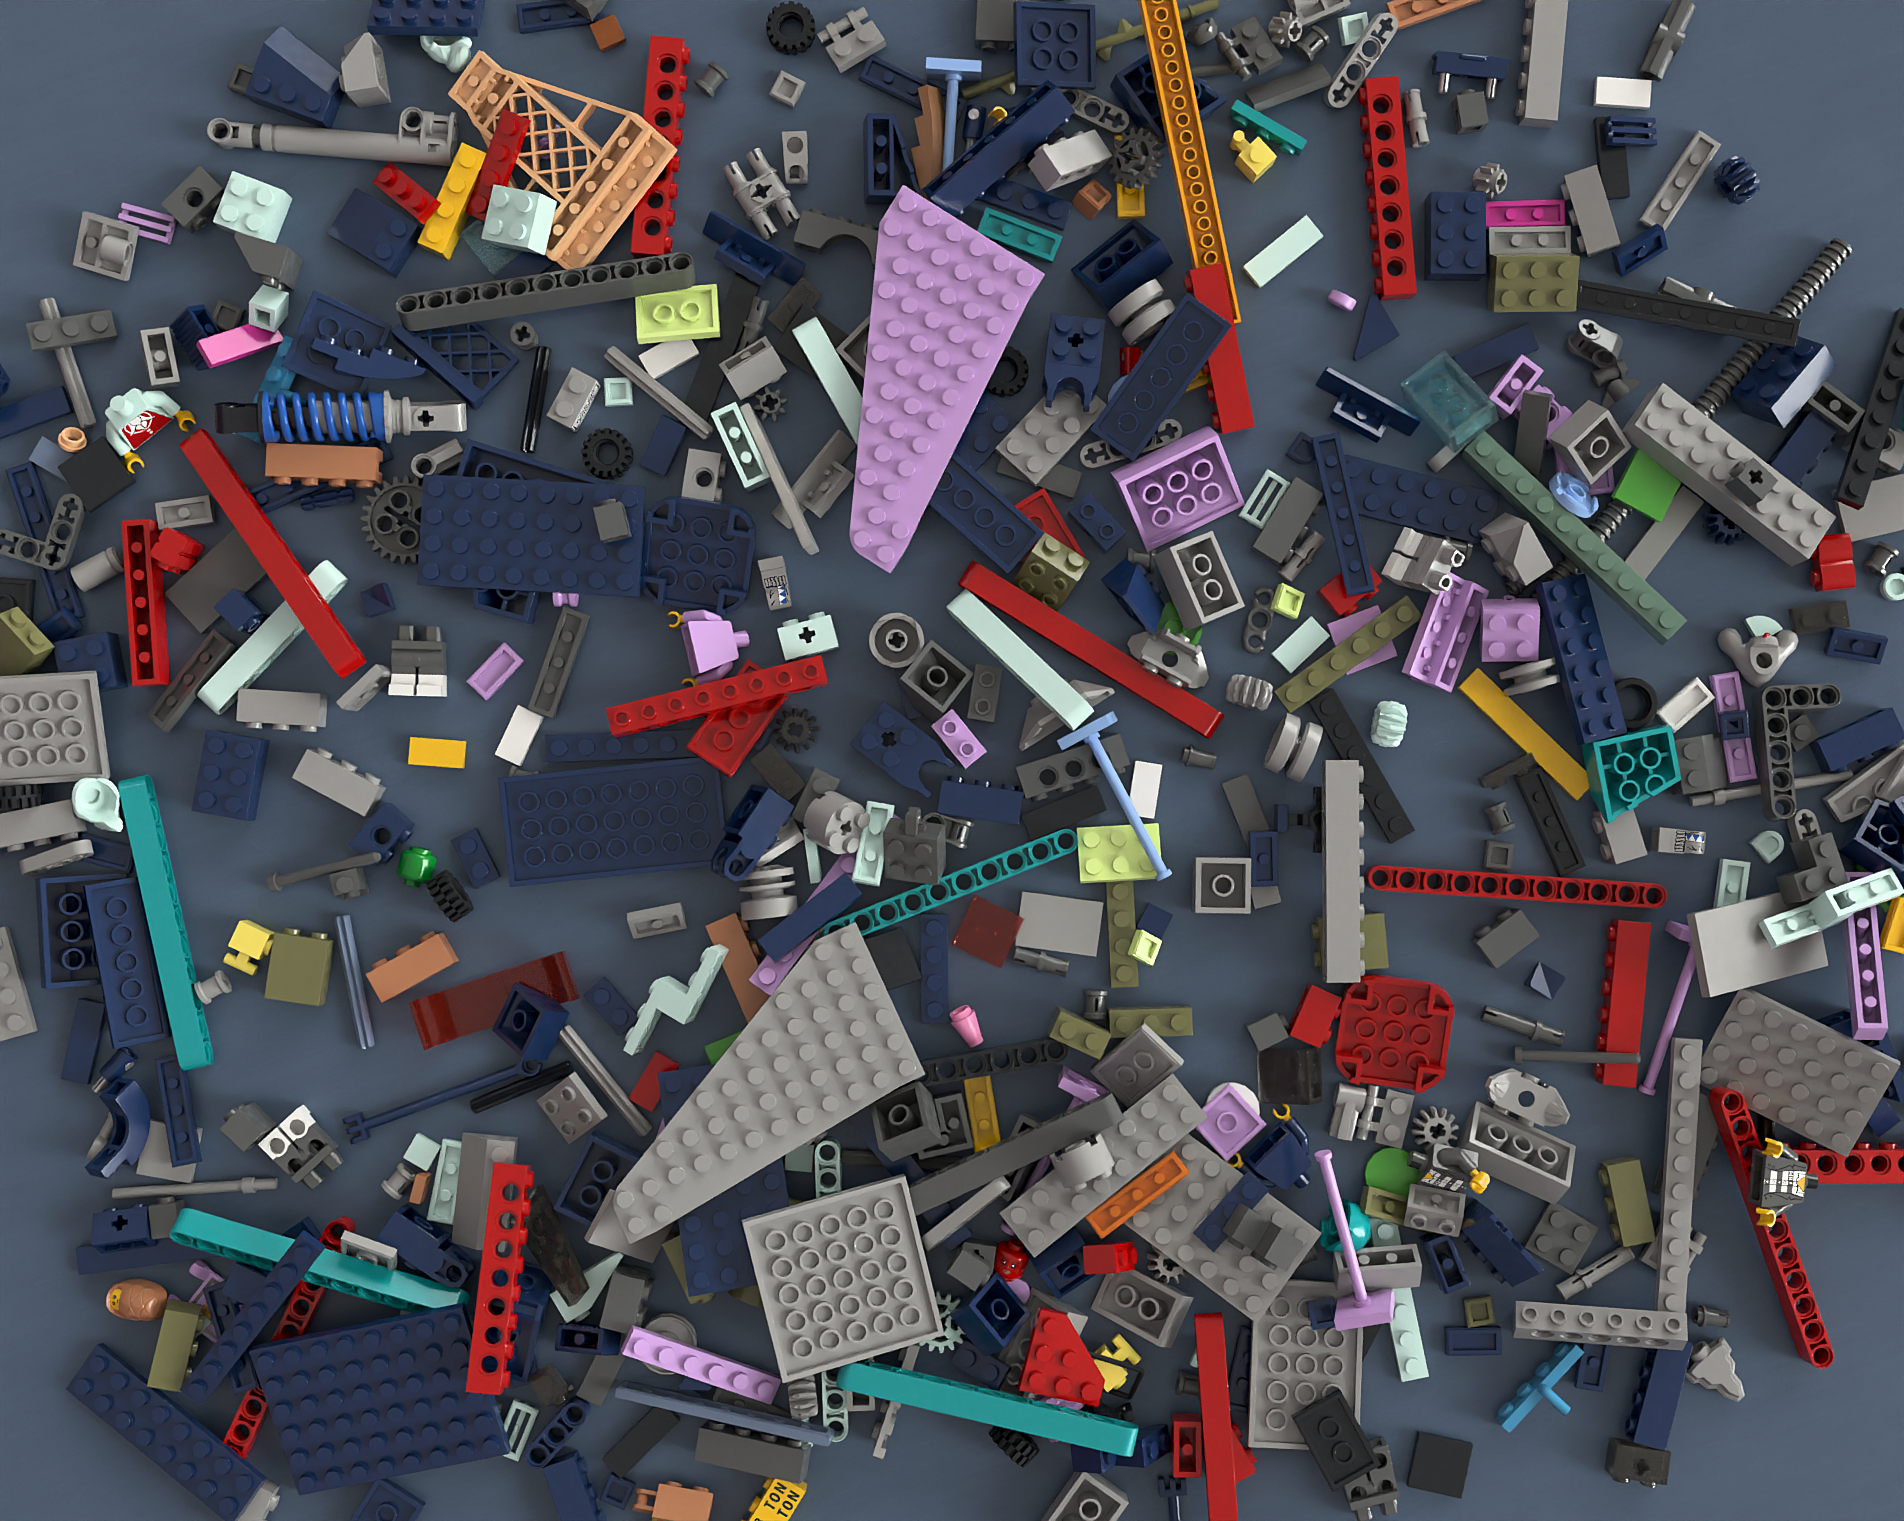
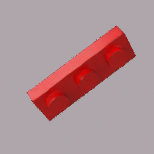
(406, 193)

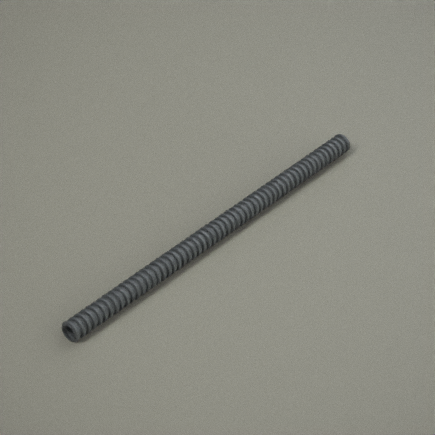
(1730, 376)

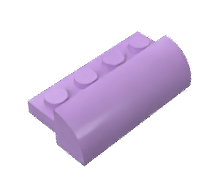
(1445, 634)

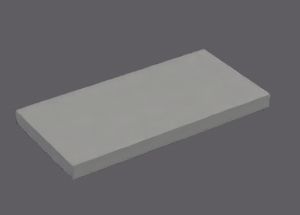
(1735, 953)

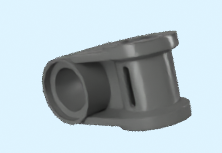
(1597, 344)
(952, 827)

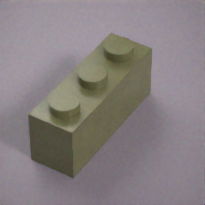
(1161, 1019)
(1626, 1201)
(176, 1345)

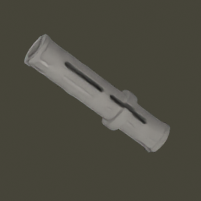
(1585, 1278)

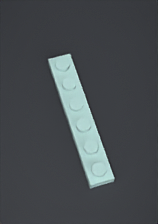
(1404, 1326)

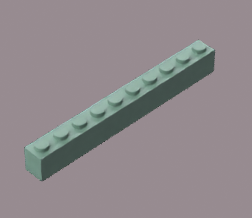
(1573, 538)

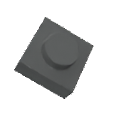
(1801, 732)

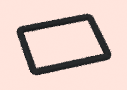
(1125, 1365)

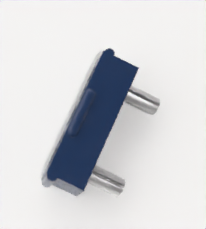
(1469, 66)

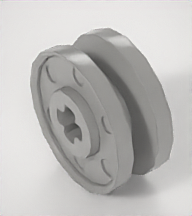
(1530, 676)
(672, 1326)

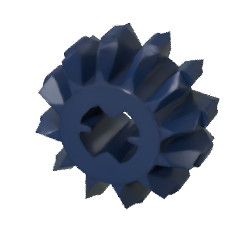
(1736, 180)
(1723, 533)

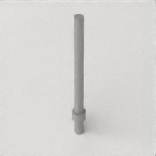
(1720, 796)
(246, 1185)

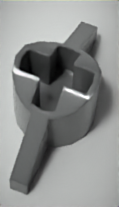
(1618, 389)

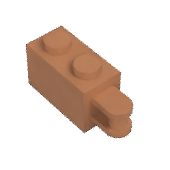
(675, 1503)

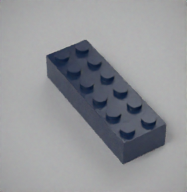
(492, 462)

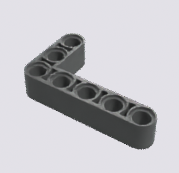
(1781, 740)

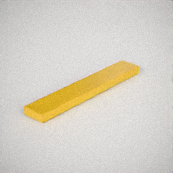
(1525, 733)

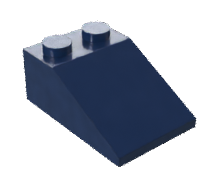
(376, 232)

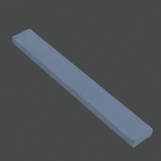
(725, 1413)

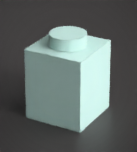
(268, 308)

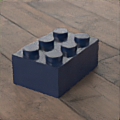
(1455, 236)
(1783, 381)
(230, 775)
(597, 1170)

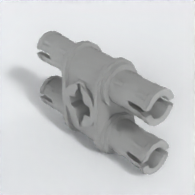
(769, 183)

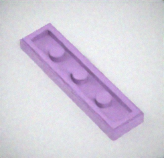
(1737, 752)

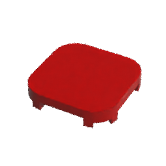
(1394, 1032)

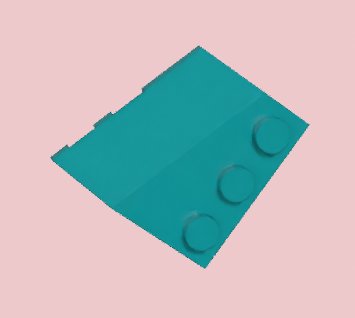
(1630, 768)

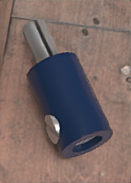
(973, 124)
(115, 1067)

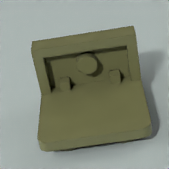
(1050, 572)

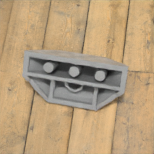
(1042, 721)

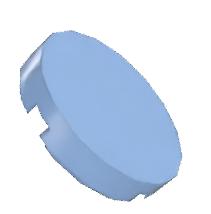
(1573, 494)

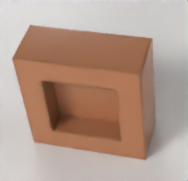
(420, 1187)

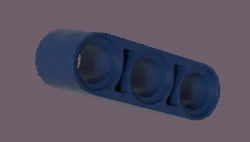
(551, 1443)

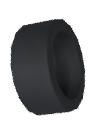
(1650, 700)

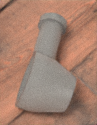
(102, 1138)

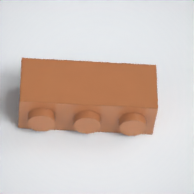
(411, 966)

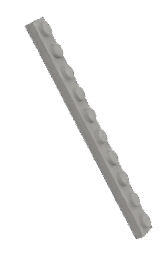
(1678, 1175)

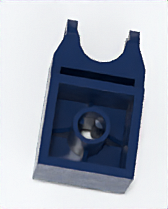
(1073, 357)
(909, 752)
(751, 831)
(425, 1246)

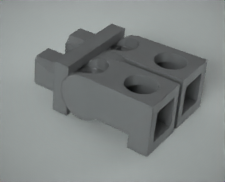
(1375, 1486)

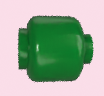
(416, 866)

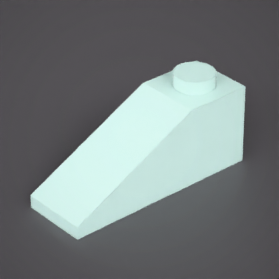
(596, 1277)

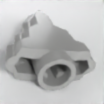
(1715, 1369)

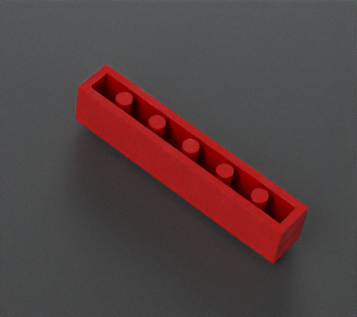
(1224, 367)
(145, 605)
(1623, 999)

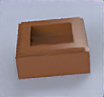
(607, 33)

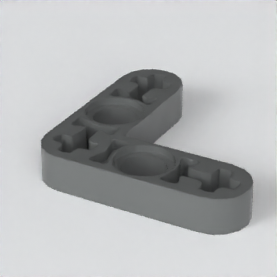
(45, 549)

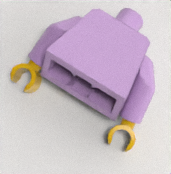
(708, 644)

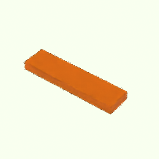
(1137, 1194)

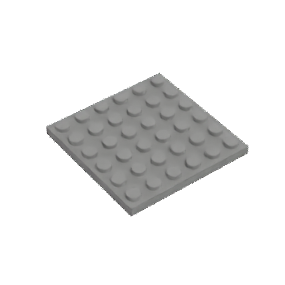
(843, 1277)

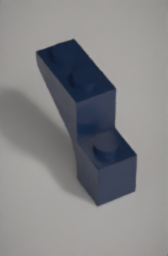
(1150, 1446)

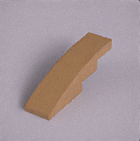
(930, 131)

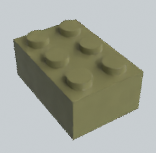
(1533, 282)

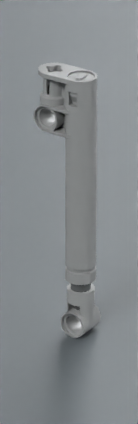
(429, 143)

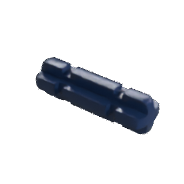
(327, 498)

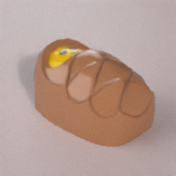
(137, 1300)

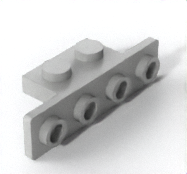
(822, 479)

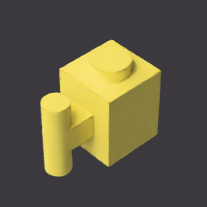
(1253, 157)
(250, 941)
(1114, 1374)

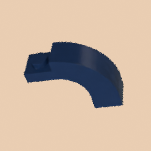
(130, 1128)

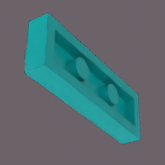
(1267, 128)
(1019, 235)

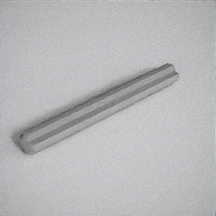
(70, 371)
(658, 393)
(605, 1081)

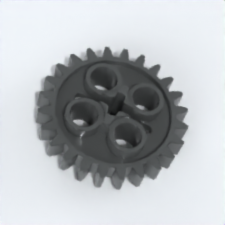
(393, 541)

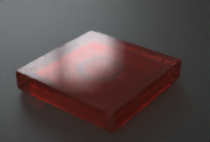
(988, 931)

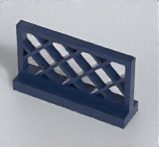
(446, 371)

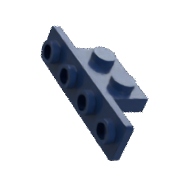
(750, 253)
(1364, 409)

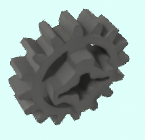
(1136, 172)

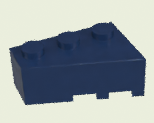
(885, 160)

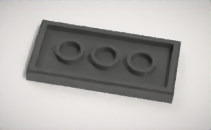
(208, 581)

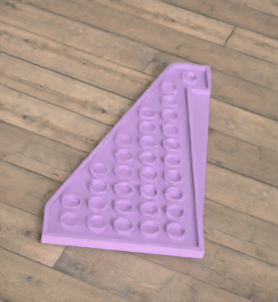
(934, 339)

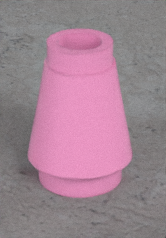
(966, 1024)

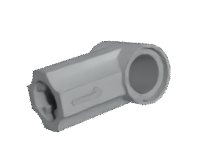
(441, 458)
(1347, 1104)

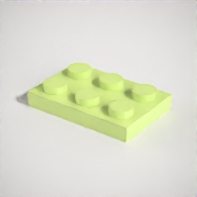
(678, 315)
(1115, 854)

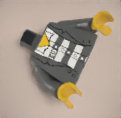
(1448, 1169)
(1777, 1181)

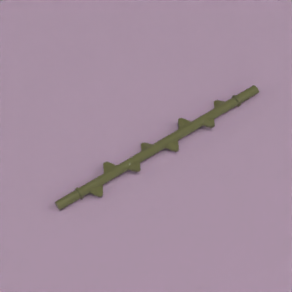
(1103, 48)

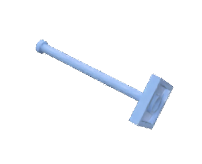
(953, 72)
(1090, 735)

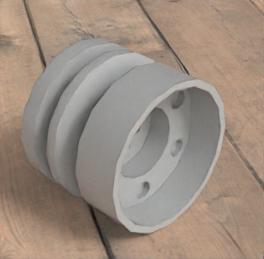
(768, 893)

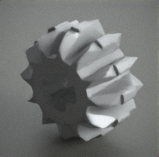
(1249, 692)
(1433, 1119)
(1161, 1267)
(803, 1397)

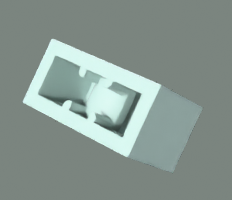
(797, 648)

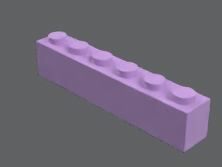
(1864, 971)

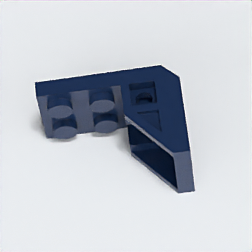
(1841, 1022)
(531, 1314)

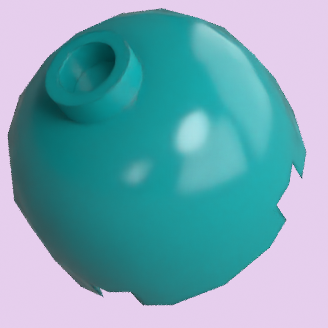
(1358, 1226)

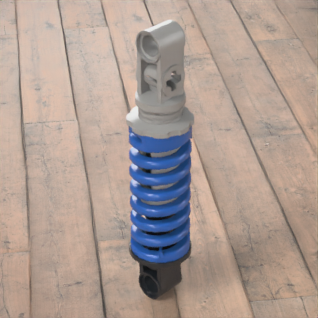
(370, 418)

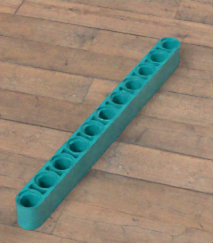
(949, 882)
(165, 922)
(329, 1270)
(989, 1406)

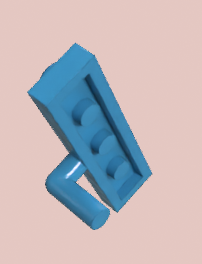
(276, 381)
(1540, 1386)

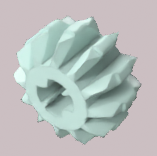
(1388, 724)

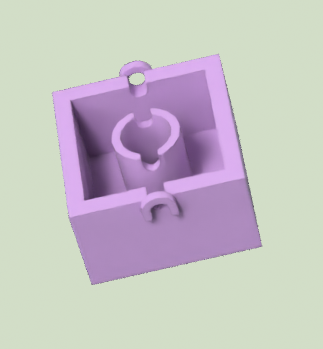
(1509, 629)

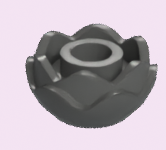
(1202, 32)

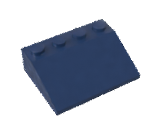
(65, 931)

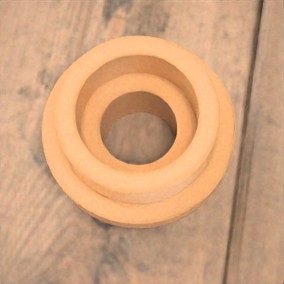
(72, 439)

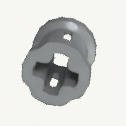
(213, 987)
(399, 1181)

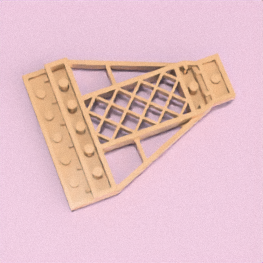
(611, 181)

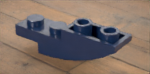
(378, 365)

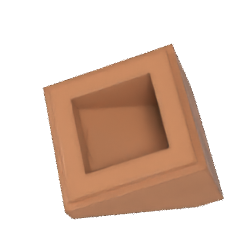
(1091, 199)

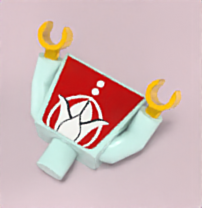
(139, 417)

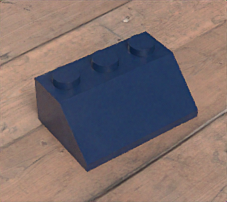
(1122, 264)

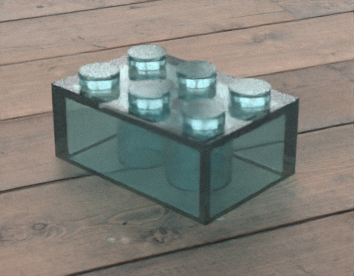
(1449, 401)

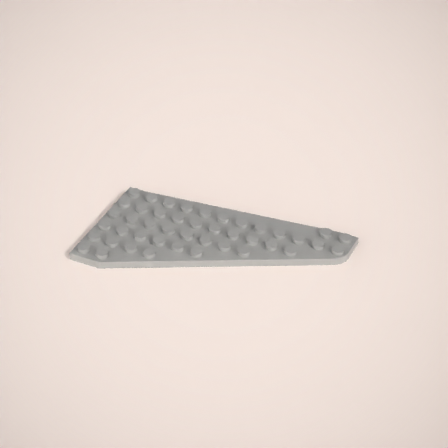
(796, 1069)

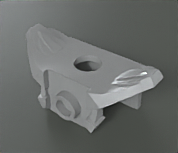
(1190, 666)
(1546, 1108)

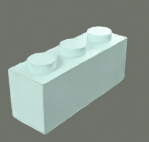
(741, 446)

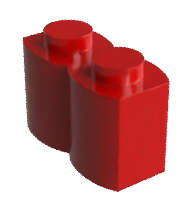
(1833, 564)

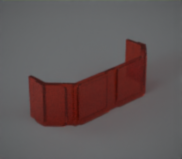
(480, 1001)

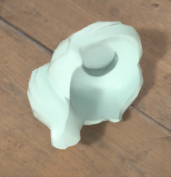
(449, 50)
(97, 803)

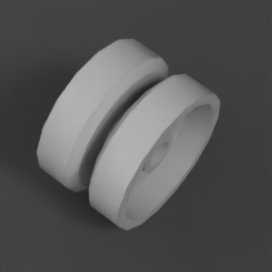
(1141, 312)
(1293, 746)

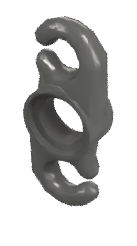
(1249, 629)

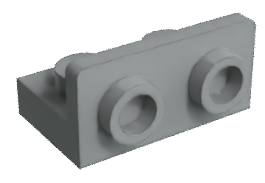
(1434, 1210)

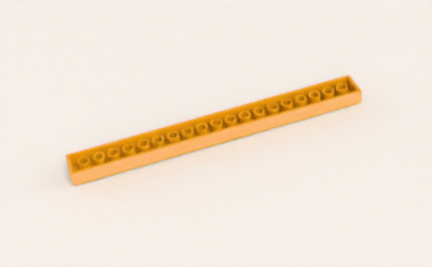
(1185, 138)

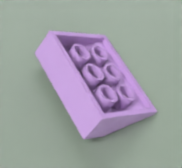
(1178, 487)

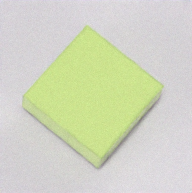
(1287, 601)
(1144, 947)

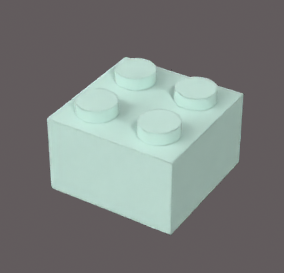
(252, 208)
(519, 219)

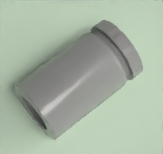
(98, 569)

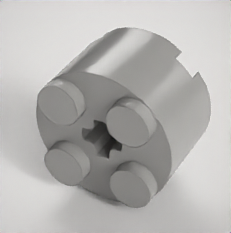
(883, 632)
(835, 822)
(1083, 1162)

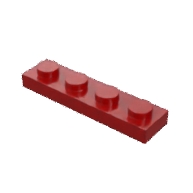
(498, 161)

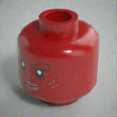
(1010, 1259)

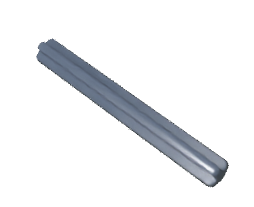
(354, 981)

